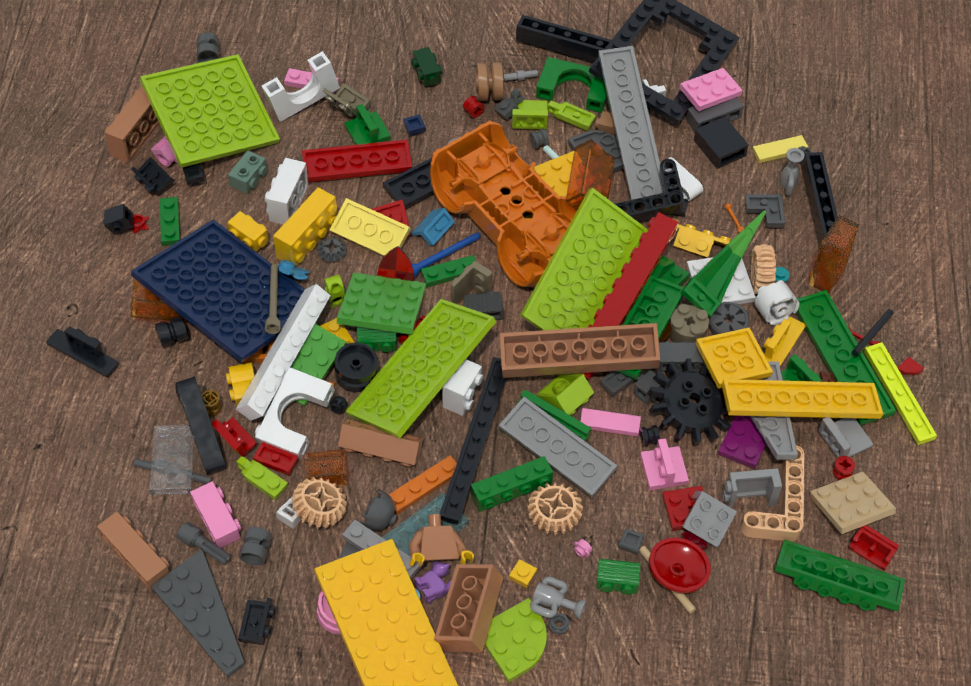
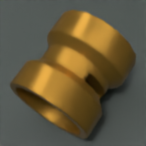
(212, 402)

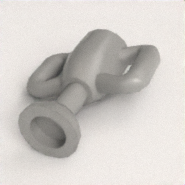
(790, 173)
(554, 599)

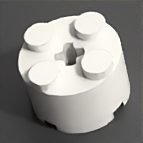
(776, 302)

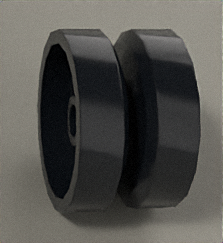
(355, 366)

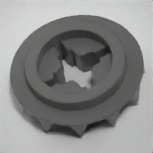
(338, 251)

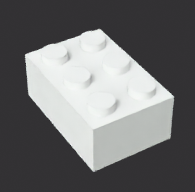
(286, 190)

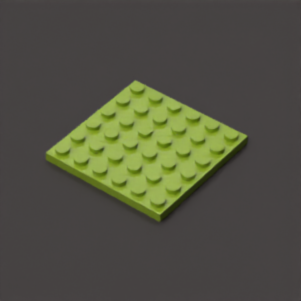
(209, 110)

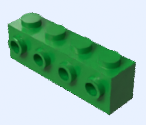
(511, 484)

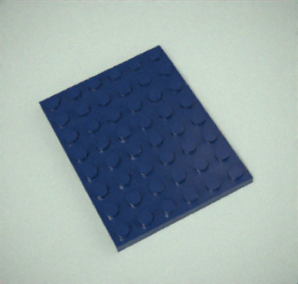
(220, 288)

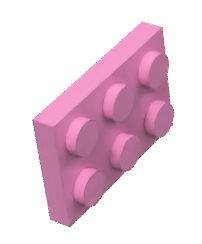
(711, 89)

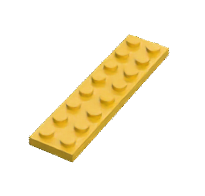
(801, 399)

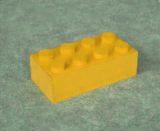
(305, 227)

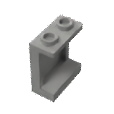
(753, 484)

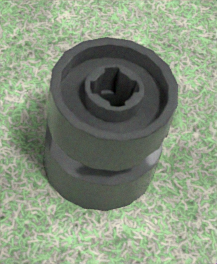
(207, 47)
(255, 546)

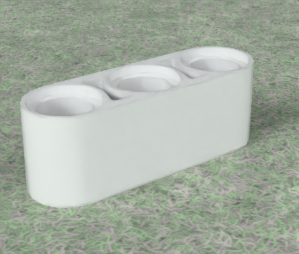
(690, 185)

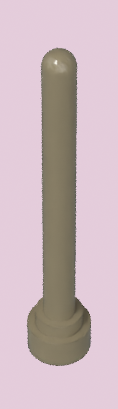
(273, 324)

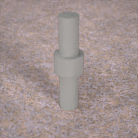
(520, 75)

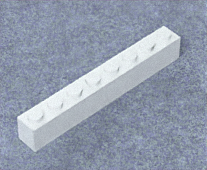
(283, 352)

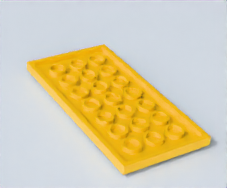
(383, 619)

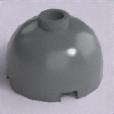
(379, 512)

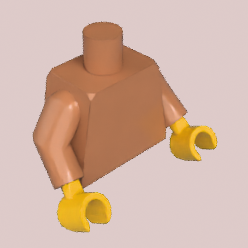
(437, 544)

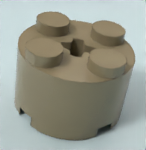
(688, 324)

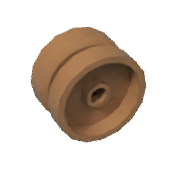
(489, 81)

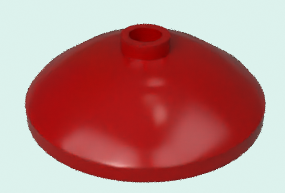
(682, 557)

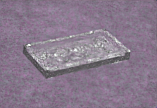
(172, 460)

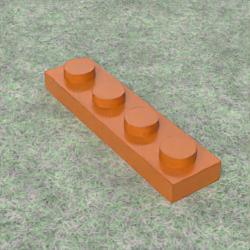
(423, 484)

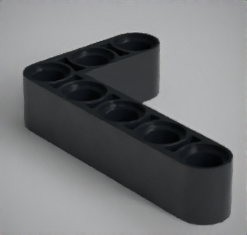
(664, 199)
(200, 425)

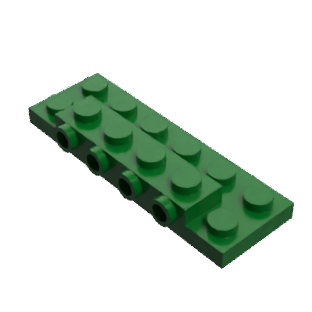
(654, 305)
(839, 578)

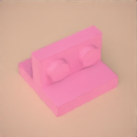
(664, 466)

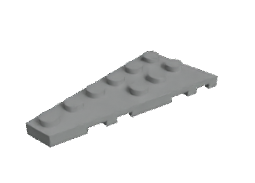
(777, 429)

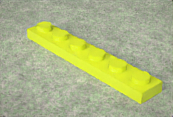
(900, 393)

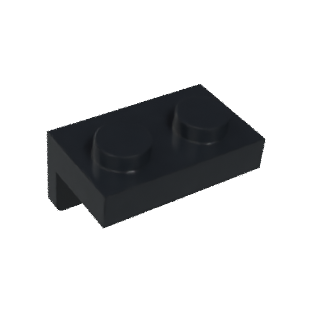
(154, 177)
(255, 622)

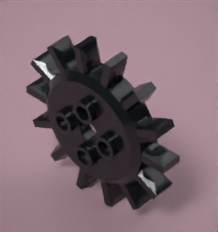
(689, 417)

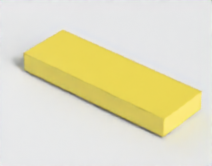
(777, 149)

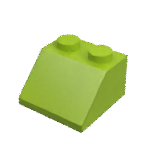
(567, 392)

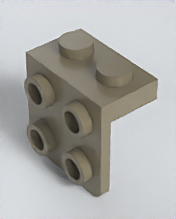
(347, 100)

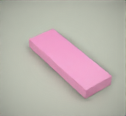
(611, 422)

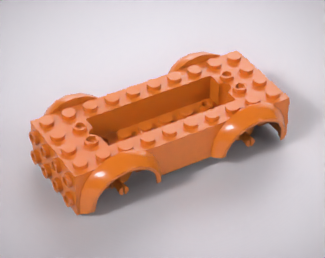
(469, 181)

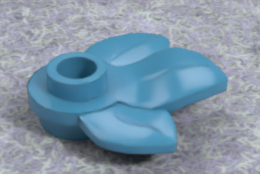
(289, 268)

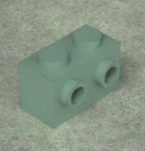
(247, 172)

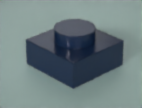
(414, 125)

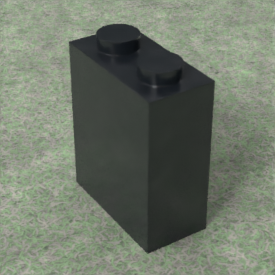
(721, 142)

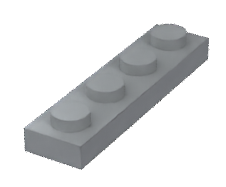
(363, 538)

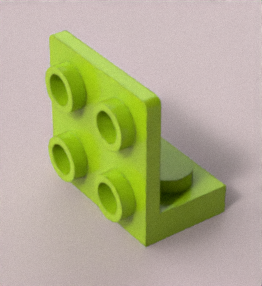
(530, 115)

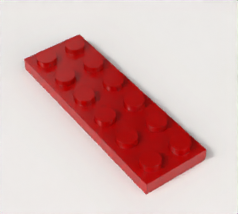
(357, 160)

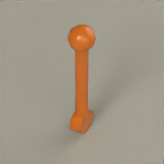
(728, 207)

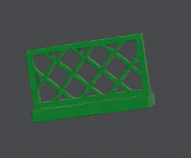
(574, 425)

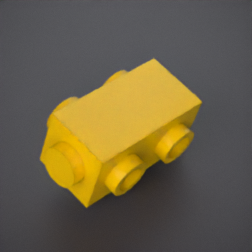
(248, 231)

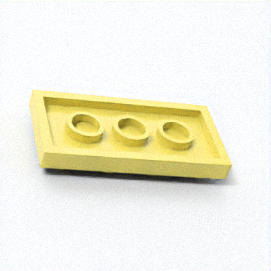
(369, 228)

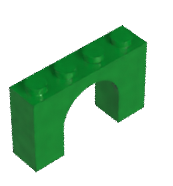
(560, 71)

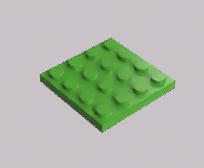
(382, 303)

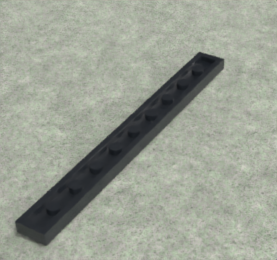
(473, 444)

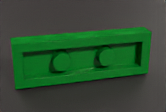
(169, 220)
(445, 271)

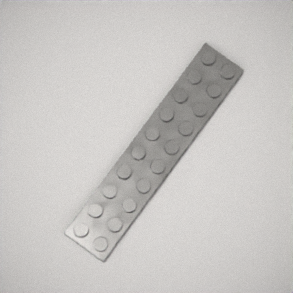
(631, 122)

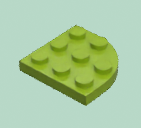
(516, 640)

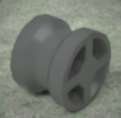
(539, 138)

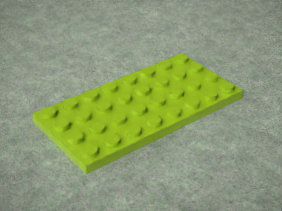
(583, 265)
(420, 367)

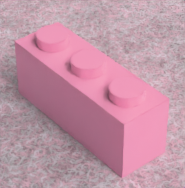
(216, 514)

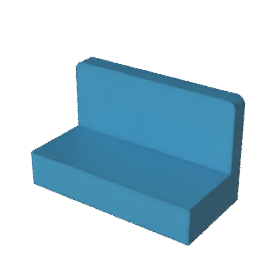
(434, 226)

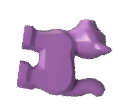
(432, 581)

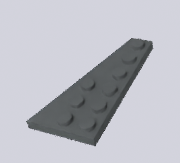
(195, 602)

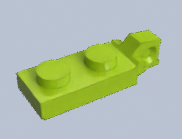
(572, 114)
(262, 477)

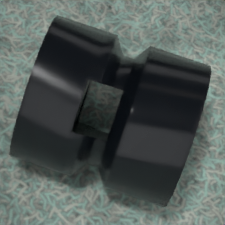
(173, 331)

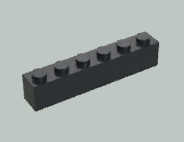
(560, 38)
(819, 193)

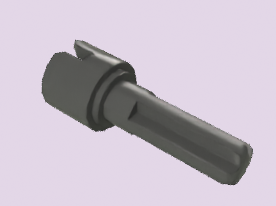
(193, 537)

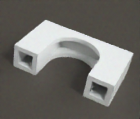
(287, 104)
(294, 386)

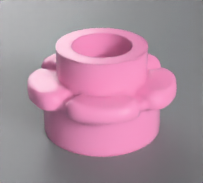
(582, 548)

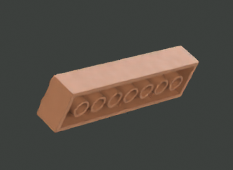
(579, 350)

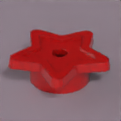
(142, 220)

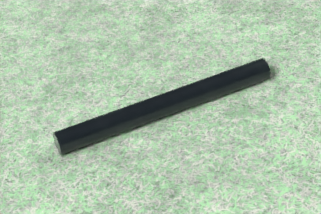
(873, 331)

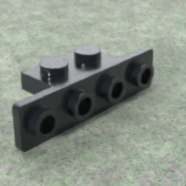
(82, 349)

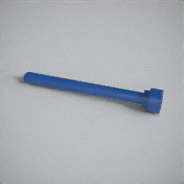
(451, 249)

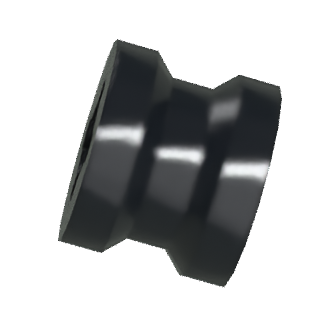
(649, 435)

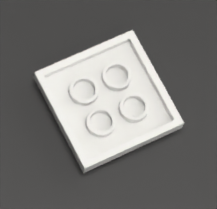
(740, 287)

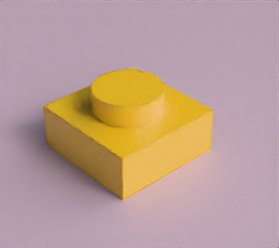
(523, 573)

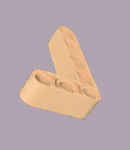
(789, 501)

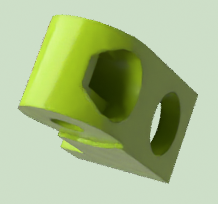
(335, 288)

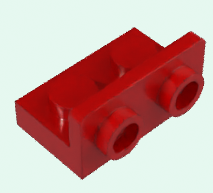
(235, 435)

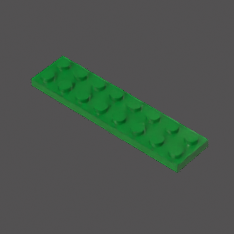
(836, 345)

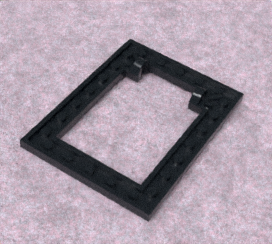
(717, 44)

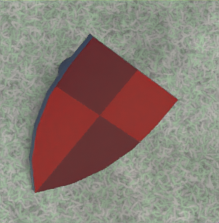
(396, 265)

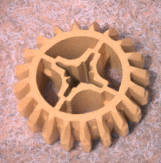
(762, 266)
(546, 500)
(319, 502)

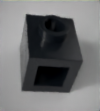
(118, 219)

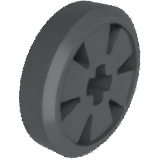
(731, 311)

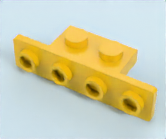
(696, 241)
(783, 340)

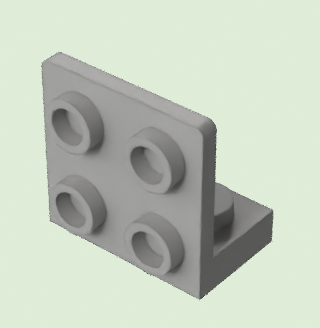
(844, 436)
(709, 518)

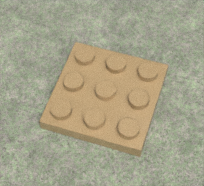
(852, 502)

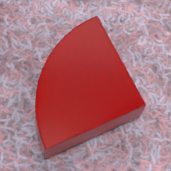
(910, 367)

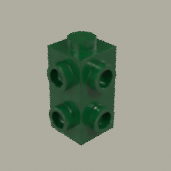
(426, 66)

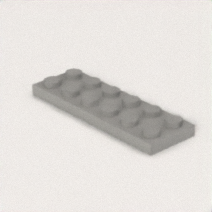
(560, 446)

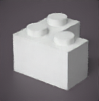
(460, 387)

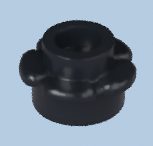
(338, 404)

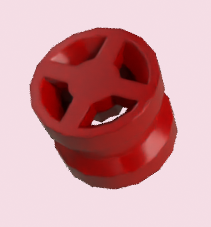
(473, 107)
(839, 468)

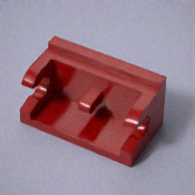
(874, 547)

